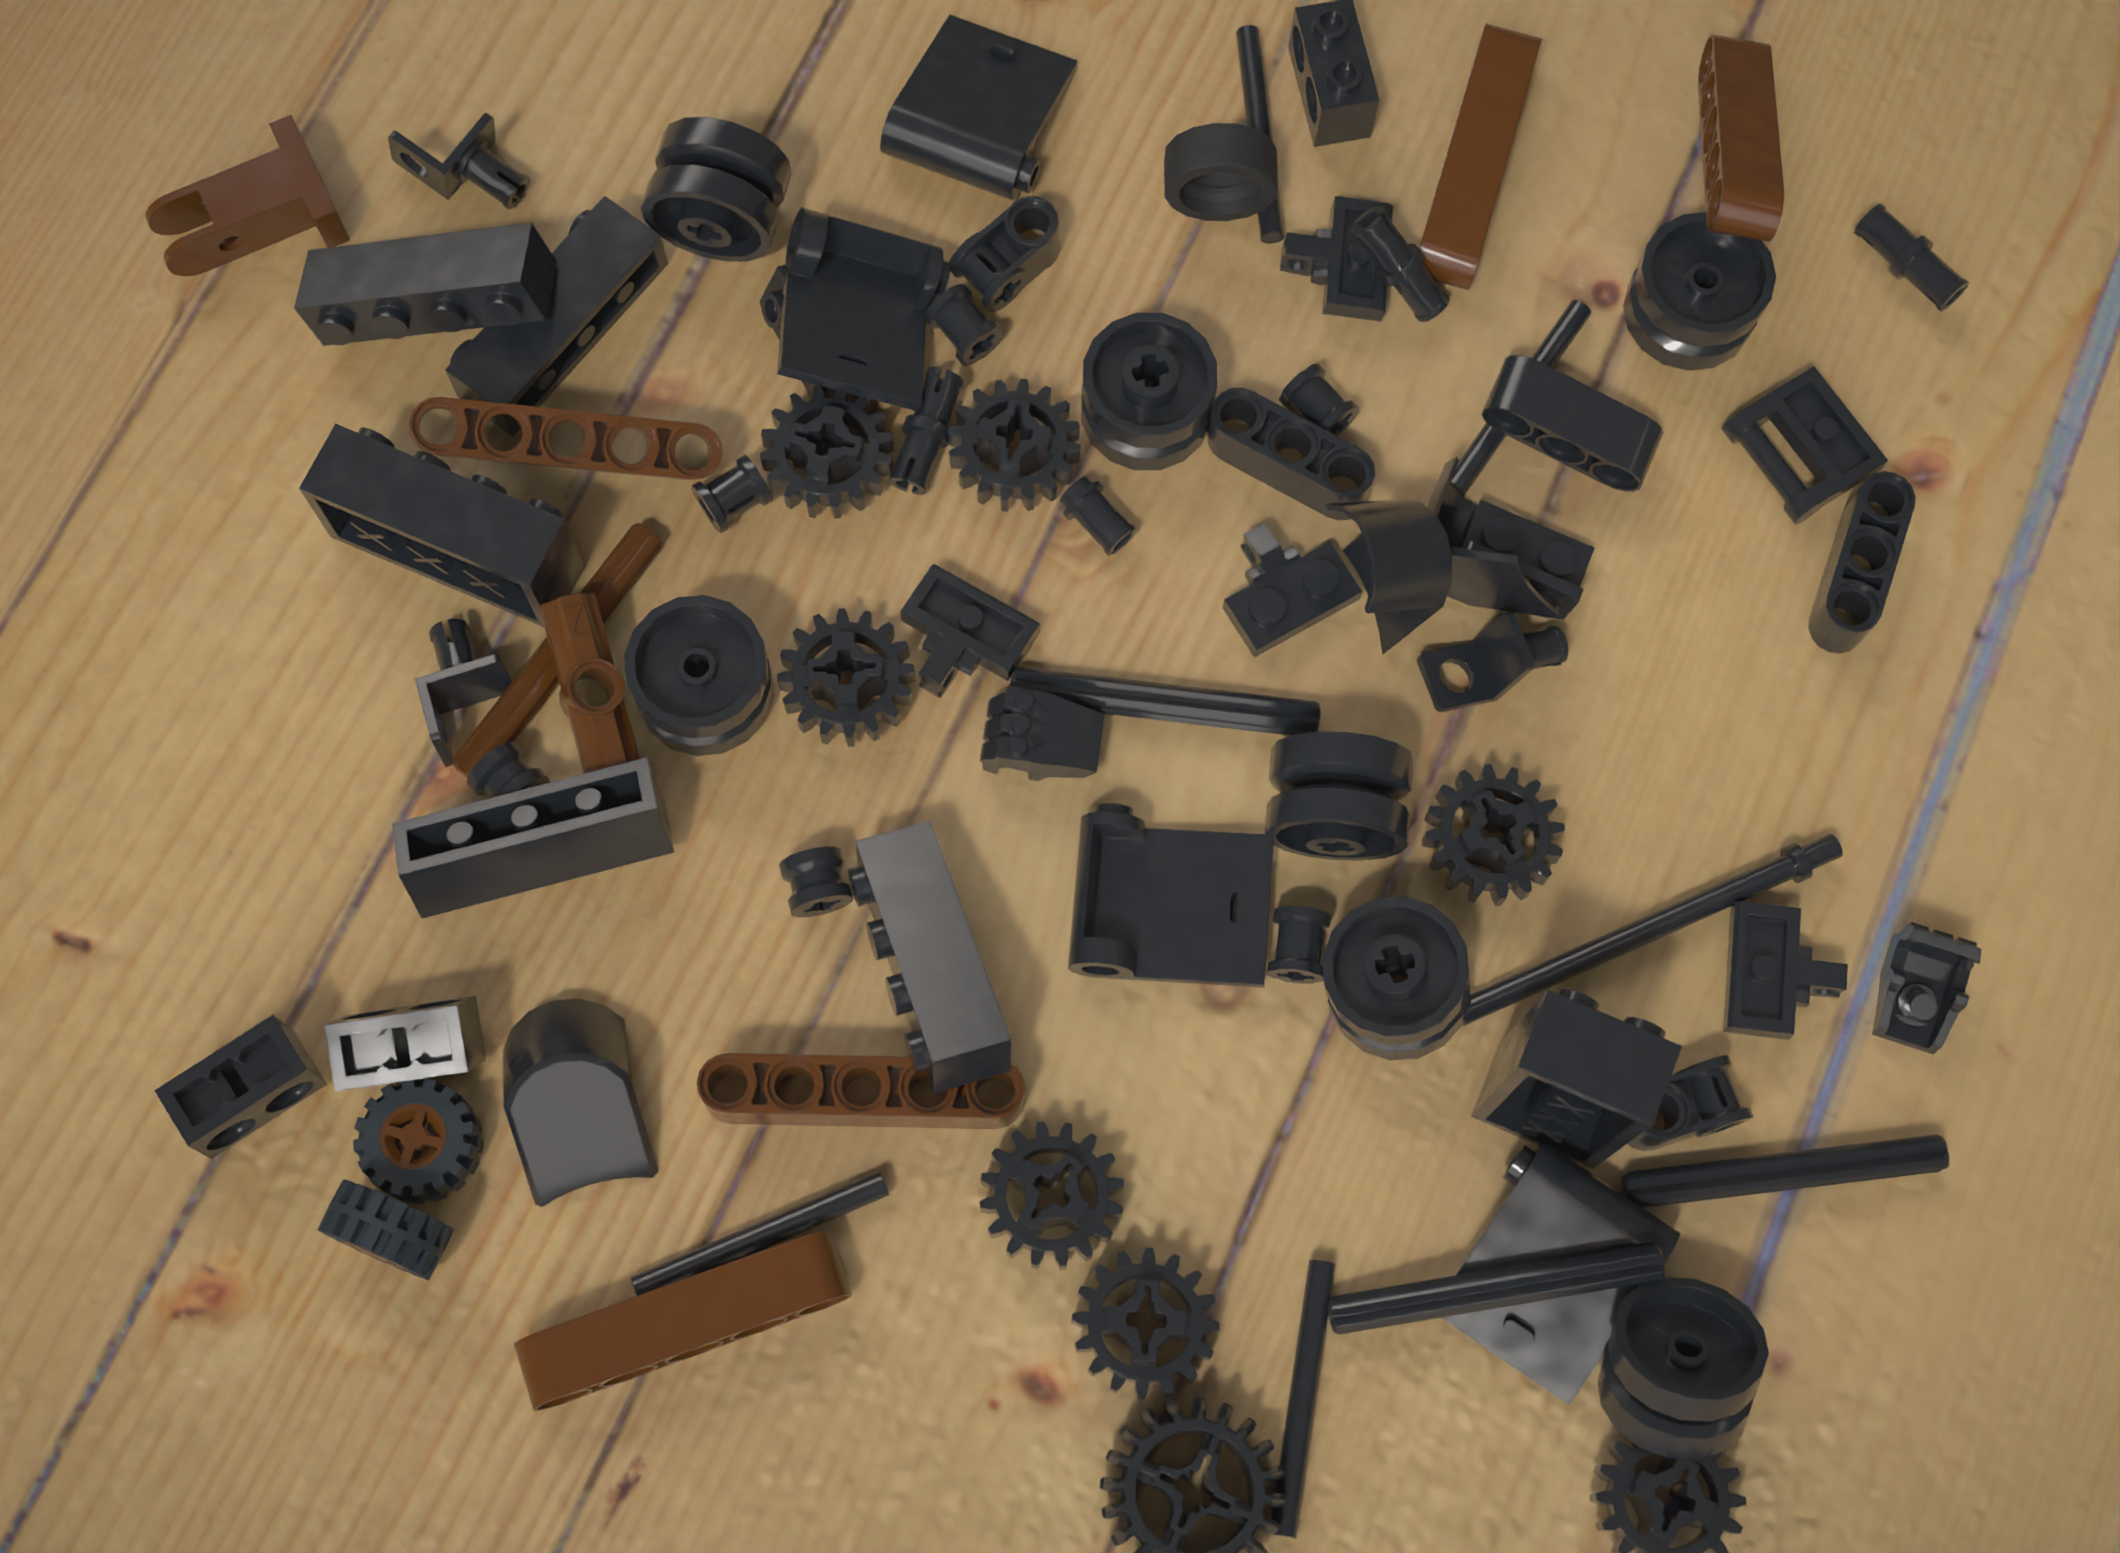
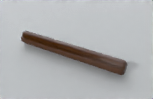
(539, 674)

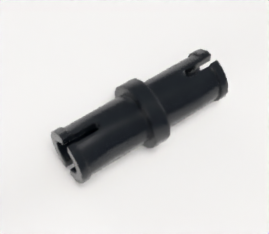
(1911, 257)
(1400, 264)
(926, 431)

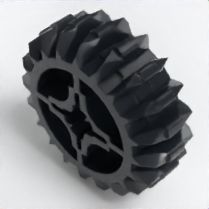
(1215, 1435)

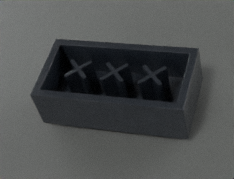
(442, 523)
(1577, 1078)

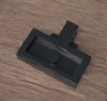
(1340, 262)
(1286, 590)
(965, 630)
(1772, 971)

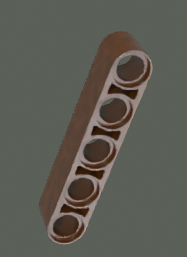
(1740, 138)
(1478, 155)
(598, 434)
(828, 1104)
(682, 1320)

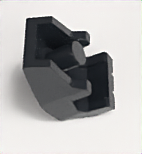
(1041, 735)
(1923, 986)

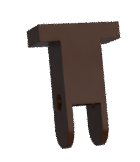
(248, 207)

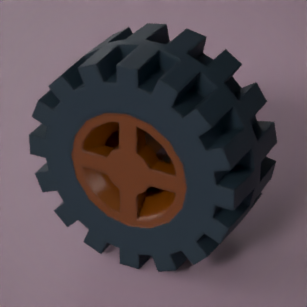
(396, 1130)
(385, 1229)

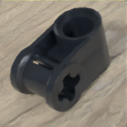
(1001, 260)
(1696, 1104)

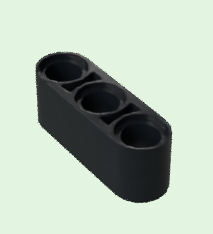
(1572, 423)
(1278, 428)
(1874, 539)

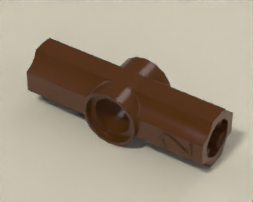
(583, 652)

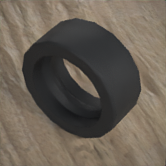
(1220, 172)

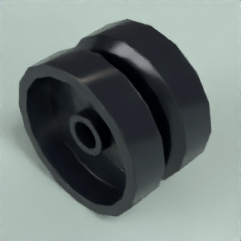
(716, 189)
(1697, 294)
(1148, 391)
(699, 675)
(1339, 796)
(1397, 940)
(1682, 1368)

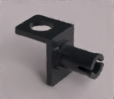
(468, 161)
(1492, 662)
(459, 683)

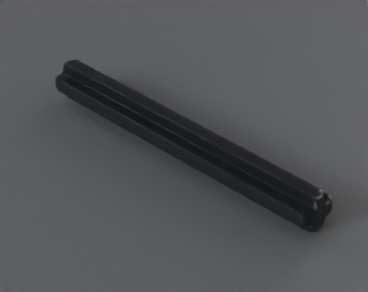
(1175, 702)
(1786, 1171)
(1496, 1288)

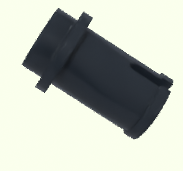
(1097, 515)

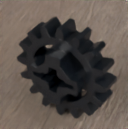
(989, 433)
(849, 465)
(822, 676)
(1502, 858)
(1028, 1176)
(1176, 1323)
(1658, 1529)

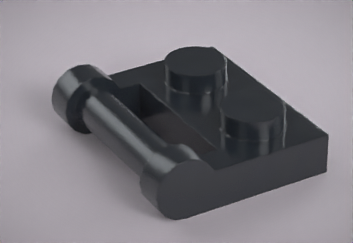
(1819, 433)

